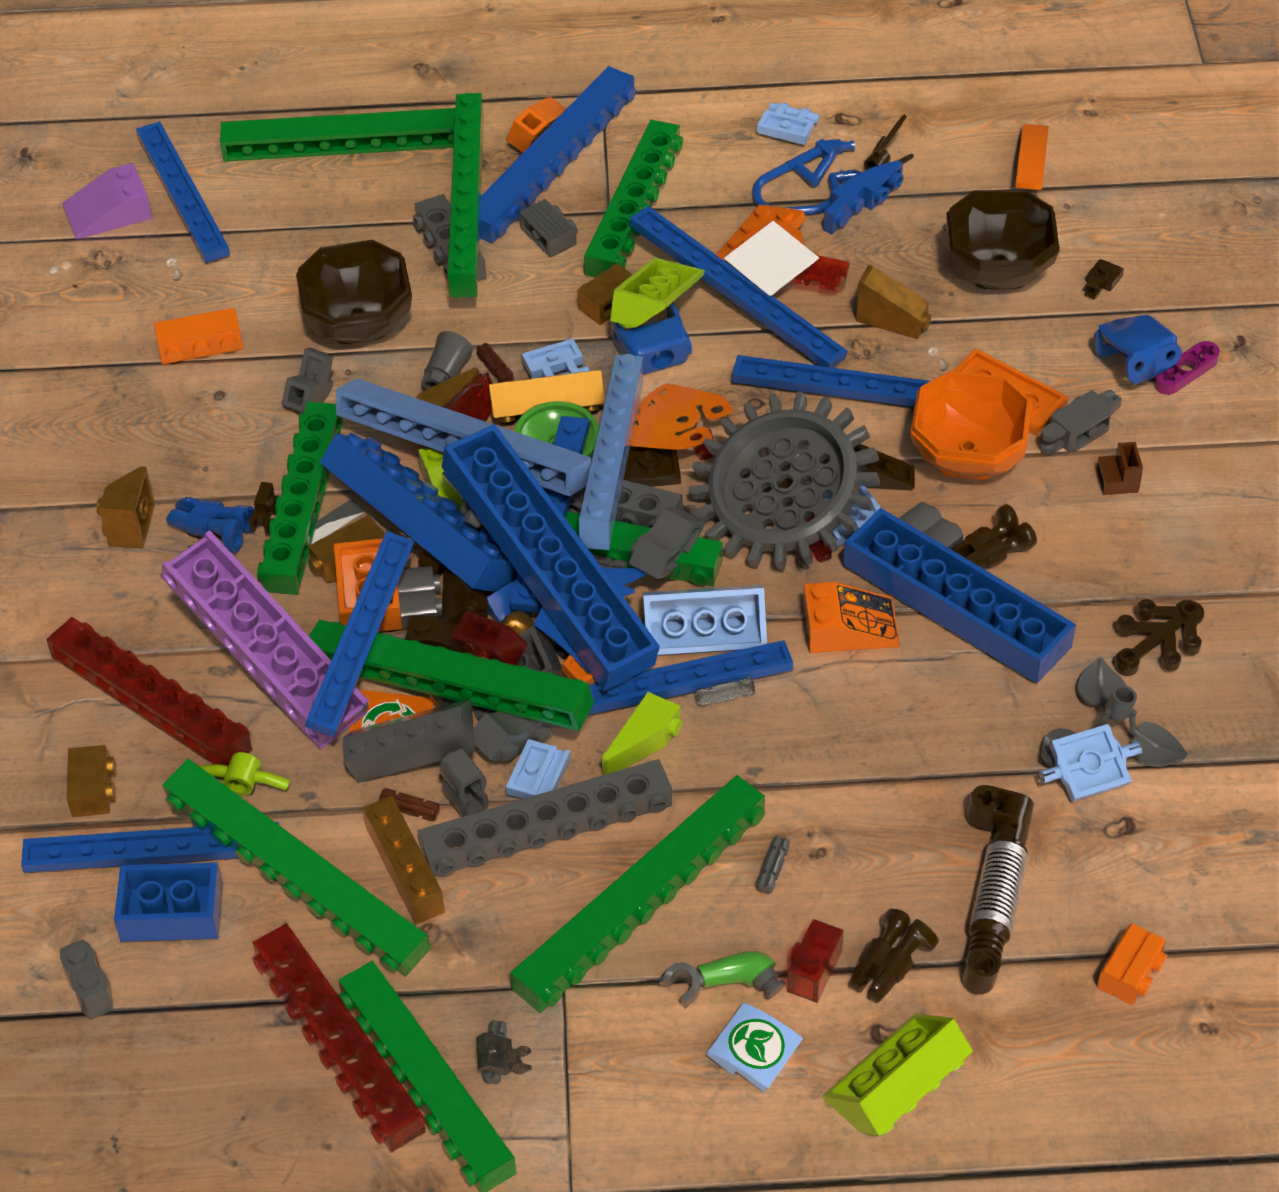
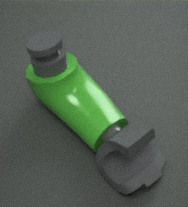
(744, 967)

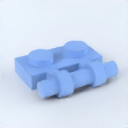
(787, 123)
(554, 358)

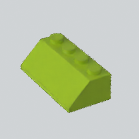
(651, 291)
(899, 1073)

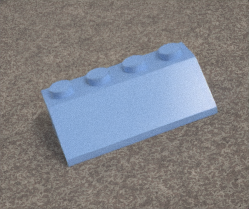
(706, 619)

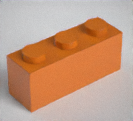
(198, 336)

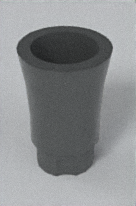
(447, 358)

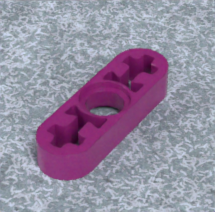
(1190, 357)

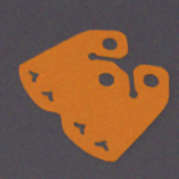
(659, 423)

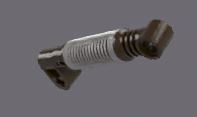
(999, 897)

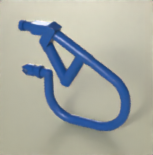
(827, 151)

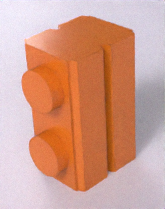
(1132, 963)

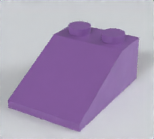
(108, 203)

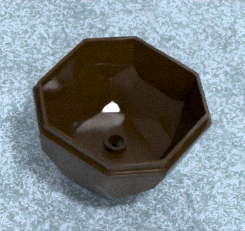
(1001, 238)
(354, 291)

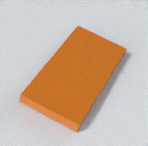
(1042, 397)

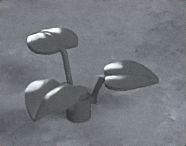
(1105, 687)

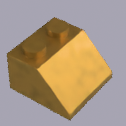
(127, 509)

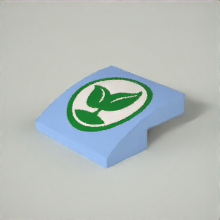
(754, 1046)

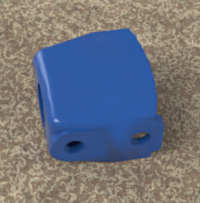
(1142, 342)
(659, 343)

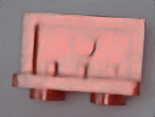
(827, 272)

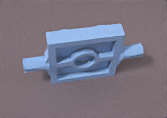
(1090, 762)

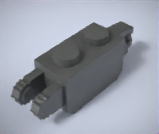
(1079, 422)

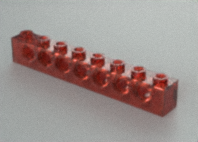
(148, 693)
(391, 1128)

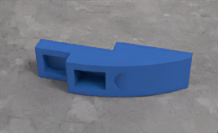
(862, 190)

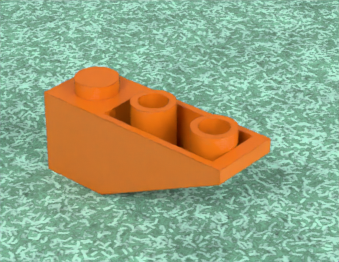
(533, 123)

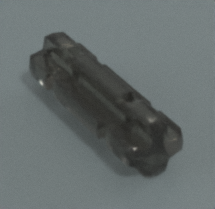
(724, 691)

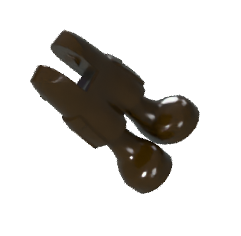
(985, 545)
(890, 964)

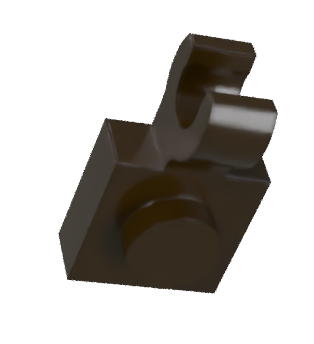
(1103, 276)
(264, 506)

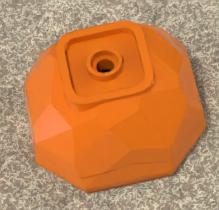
(971, 424)

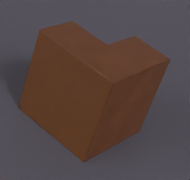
(1121, 471)

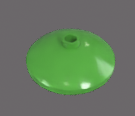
(543, 421)

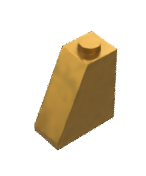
(890, 305)
(322, 551)

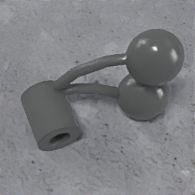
(469, 515)

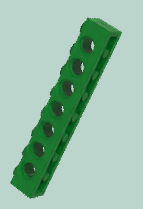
(636, 191)
(300, 501)

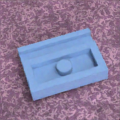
(537, 770)

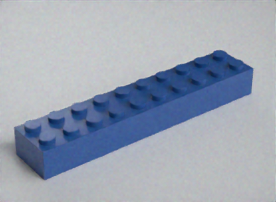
(550, 557)

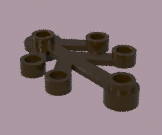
(1184, 614)

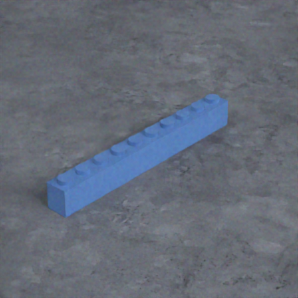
(438, 427)
(611, 452)

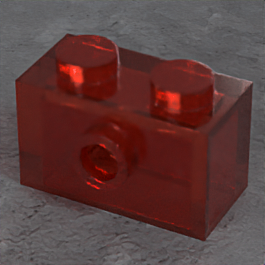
(489, 639)
(814, 960)

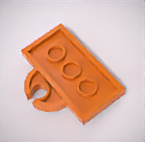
(786, 218)

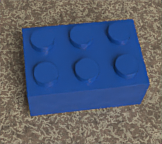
(168, 902)

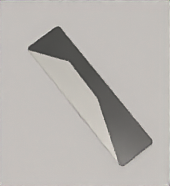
(337, 519)

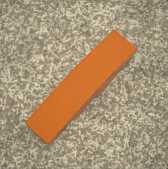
(1032, 157)

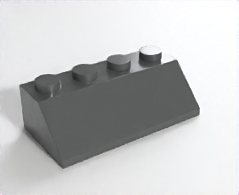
(409, 741)

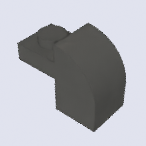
(311, 383)

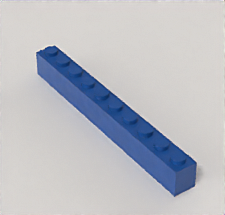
(553, 151)

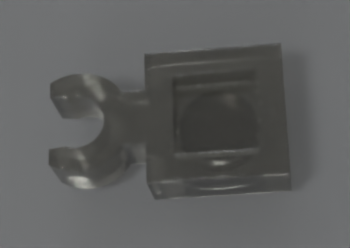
(498, 1056)

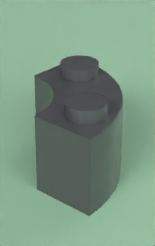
(661, 546)
(505, 735)

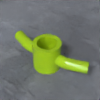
(244, 773)

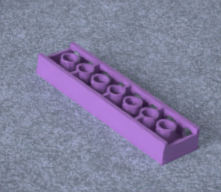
(256, 631)

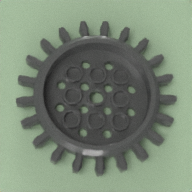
(783, 435)

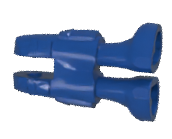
(205, 515)

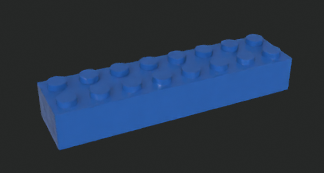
(419, 511)
(959, 595)

